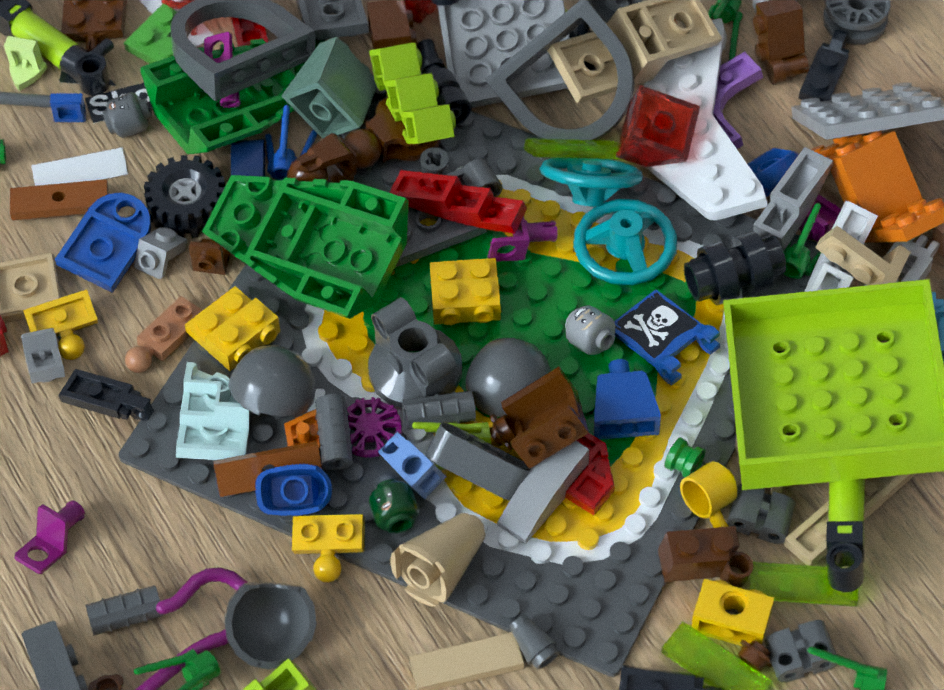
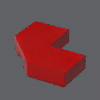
(596, 481)

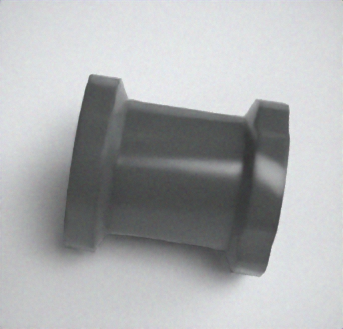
(439, 161)

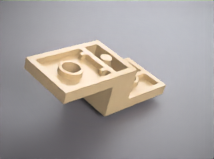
(649, 38)

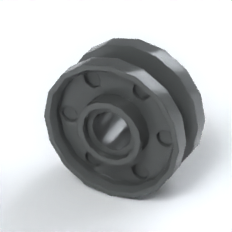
(860, 18)

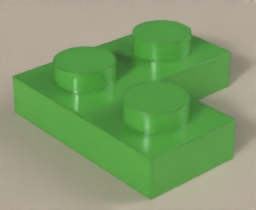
(153, 38)

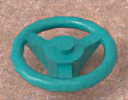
(591, 178)
(624, 240)

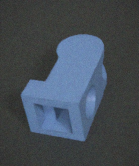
(412, 465)

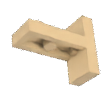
(860, 260)

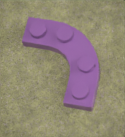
(733, 78)

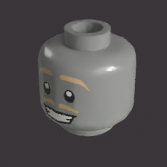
(590, 330)

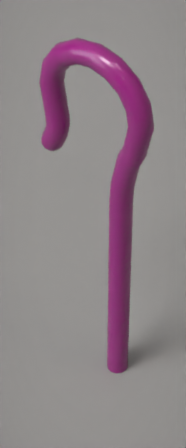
(179, 600)

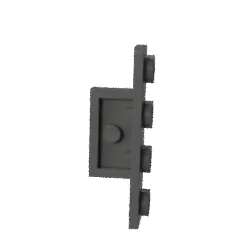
(52, 659)

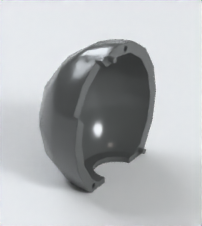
(503, 370)
(273, 382)
(269, 623)

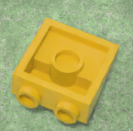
(465, 291)
(233, 327)

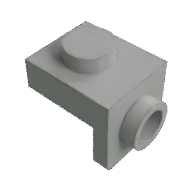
(157, 249)
(42, 355)

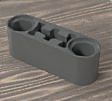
(477, 461)

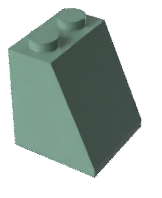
(332, 89)

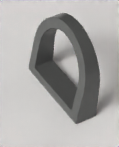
(581, 12)
(222, 79)

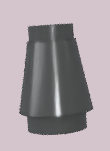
(534, 642)

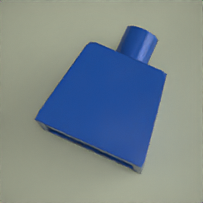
(625, 404)

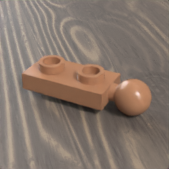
(162, 335)

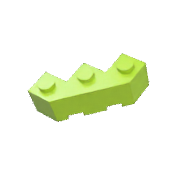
(411, 94)

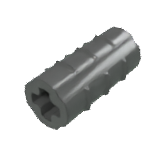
(443, 408)
(334, 432)
(123, 610)

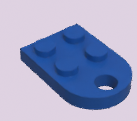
(104, 242)

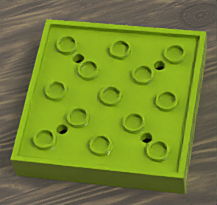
(836, 384)

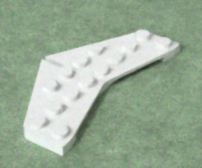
(715, 173)

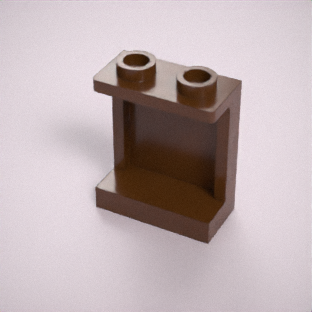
(545, 417)

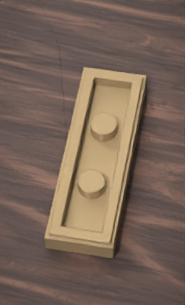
(466, 662)

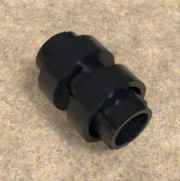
(748, 264)

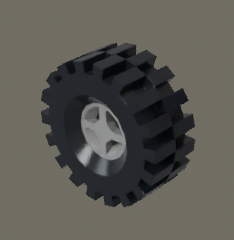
(183, 194)

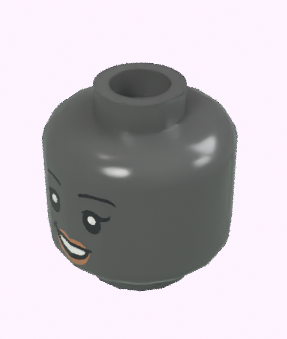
(127, 115)

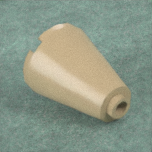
(438, 558)

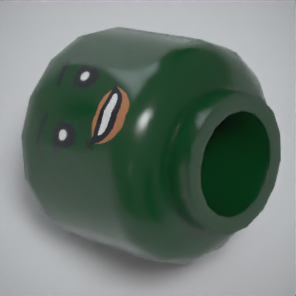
(394, 506)

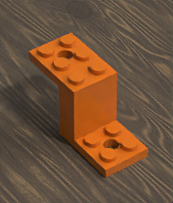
(877, 177)

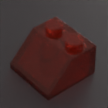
(657, 129)

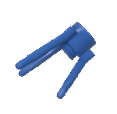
(280, 161)

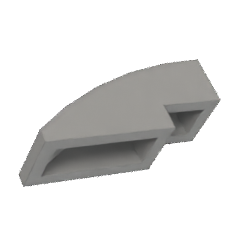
(793, 197)
(543, 491)

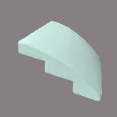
(210, 418)

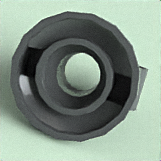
(407, 375)

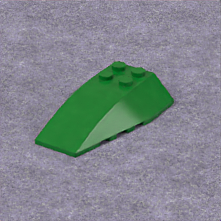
(201, 122)
(314, 238)

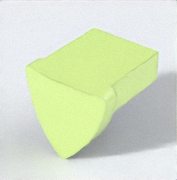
(24, 60)

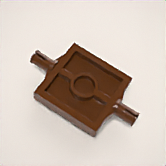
(93, 20)

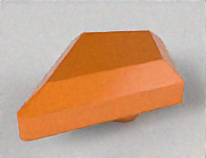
(302, 429)

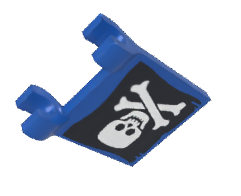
(660, 331)

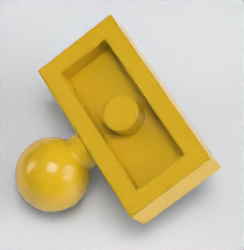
(64, 316)
(328, 536)

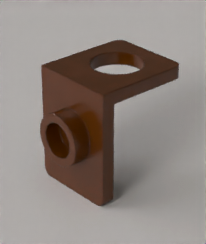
(209, 257)

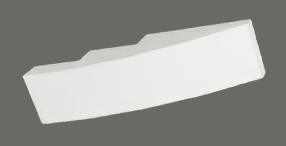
(828, 274)

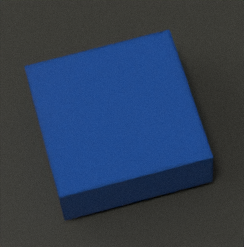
(68, 107)

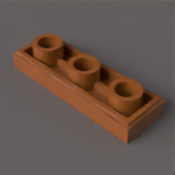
(55, 199)
(240, 472)

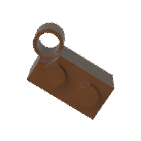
(704, 555)

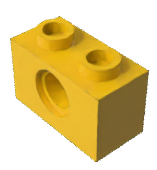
(715, 622)

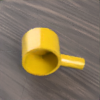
(709, 491)

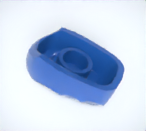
(772, 166)
(293, 490)

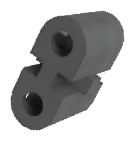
(762, 514)
(790, 650)

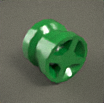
(684, 457)

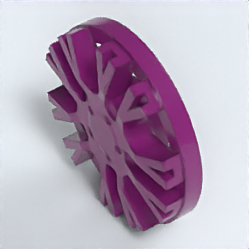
(371, 426)

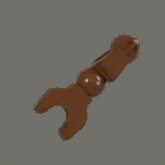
(361, 149)

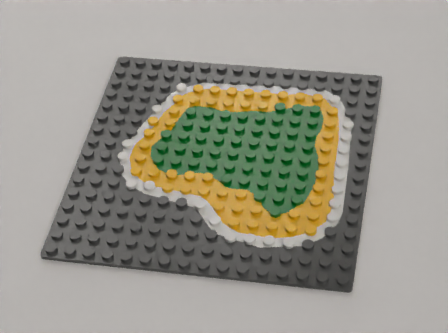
(580, 573)

